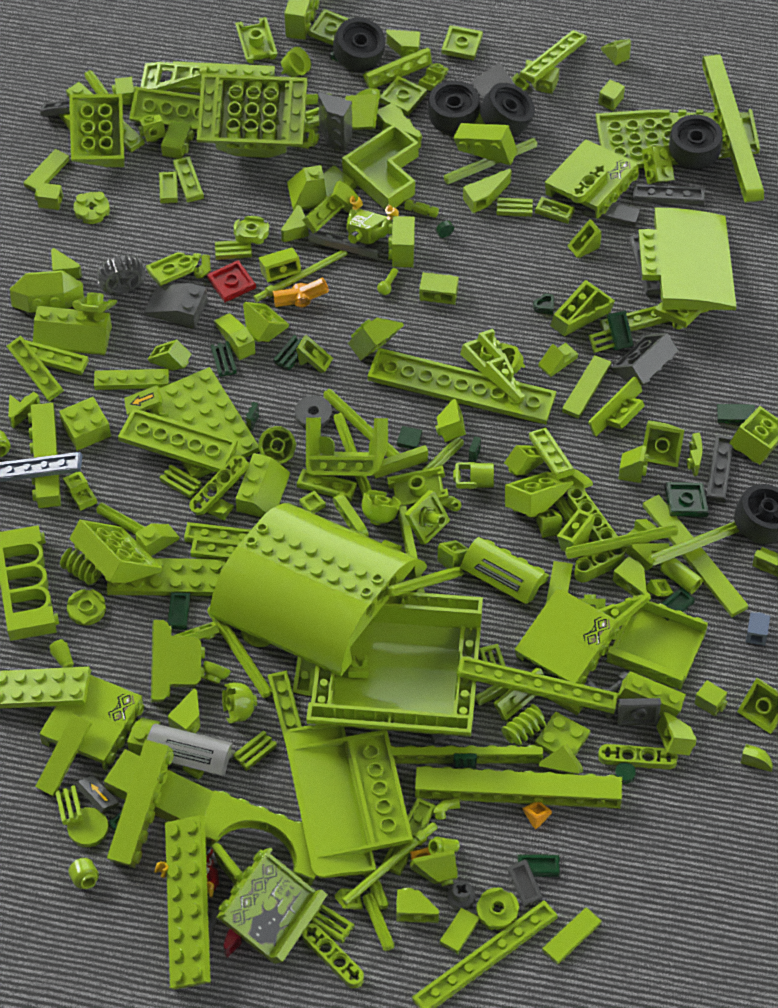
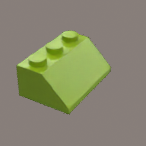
(373, 335)
(261, 486)

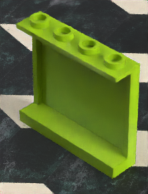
(658, 646)

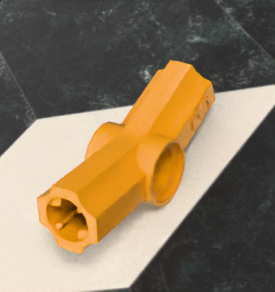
(300, 293)

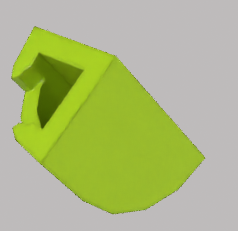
(756, 758)

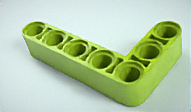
(600, 532)

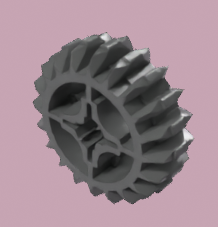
(121, 274)

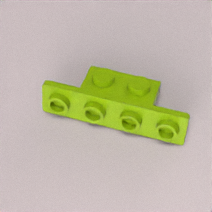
(618, 409)

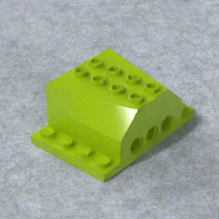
(252, 113)

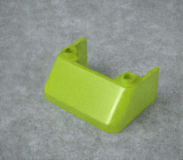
(323, 459)

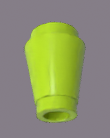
(61, 652)
(441, 844)

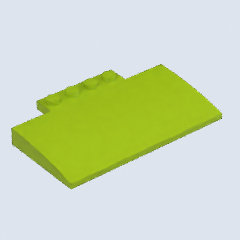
(689, 259)

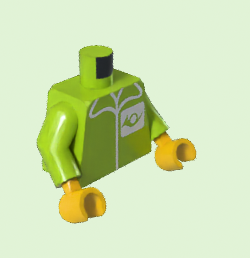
(366, 225)

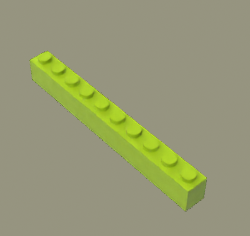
(518, 787)

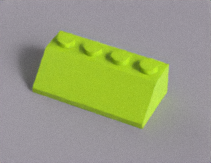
(72, 330)

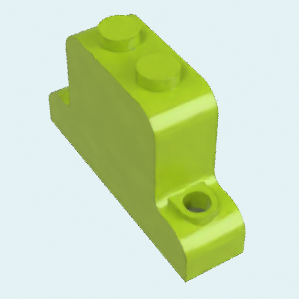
(174, 661)

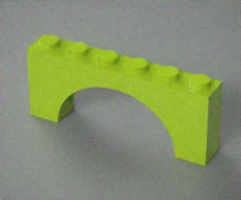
(229, 814)

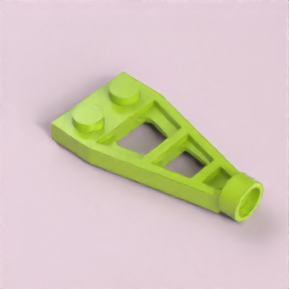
(153, 73)

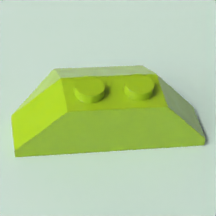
(45, 289)

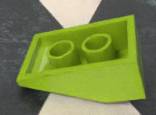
(757, 435)
(535, 493)

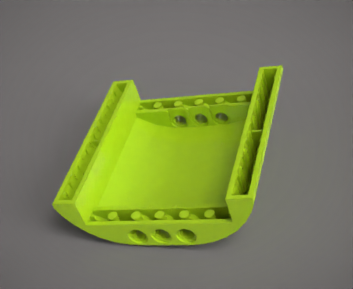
(308, 584)
(412, 669)

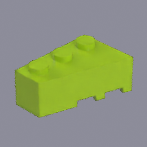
(487, 141)

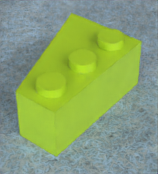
(581, 308)

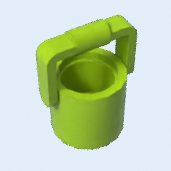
(480, 475)

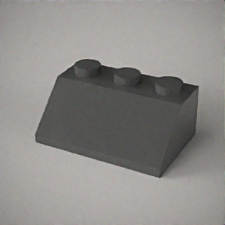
(335, 120)
(645, 358)

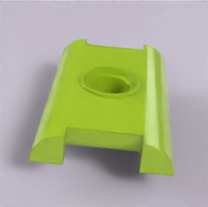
(257, 40)
(93, 303)
(428, 479)

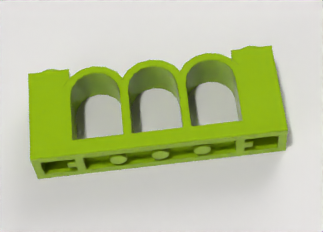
(34, 621)

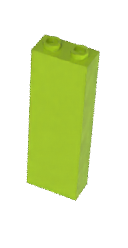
(179, 795)

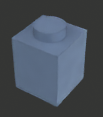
(757, 628)

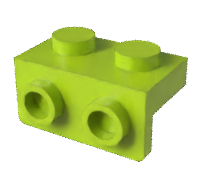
(657, 164)

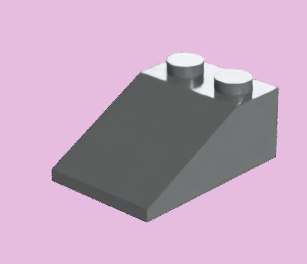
(178, 303)

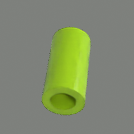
(681, 575)

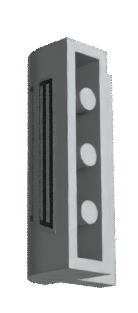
(194, 749)

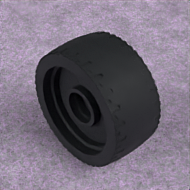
(359, 44)
(453, 104)
(507, 106)
(695, 141)
(758, 514)

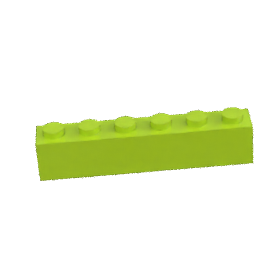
(44, 444)
(140, 804)

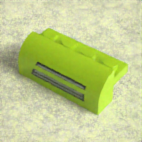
(503, 570)

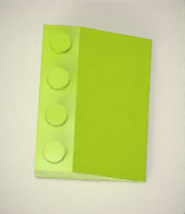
(97, 129)
(113, 552)

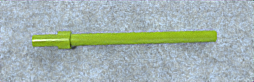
(268, 292)
(418, 839)

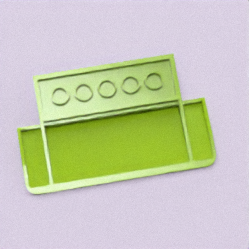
(346, 797)

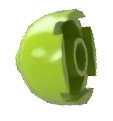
(277, 443)
(379, 507)
(238, 701)

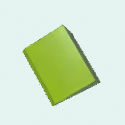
(761, 706)

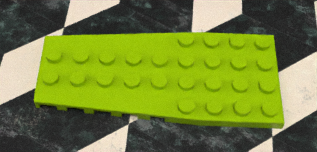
(633, 131)

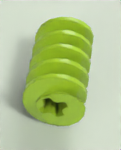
(79, 566)
(523, 725)

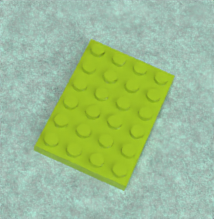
(205, 405)

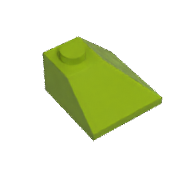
(307, 188)
(263, 321)
(663, 443)
(437, 868)

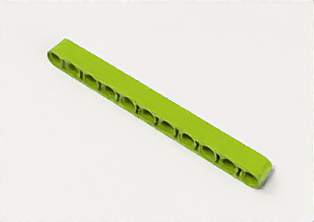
(733, 128)

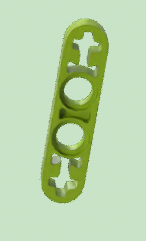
(221, 487)
(637, 760)
(335, 953)

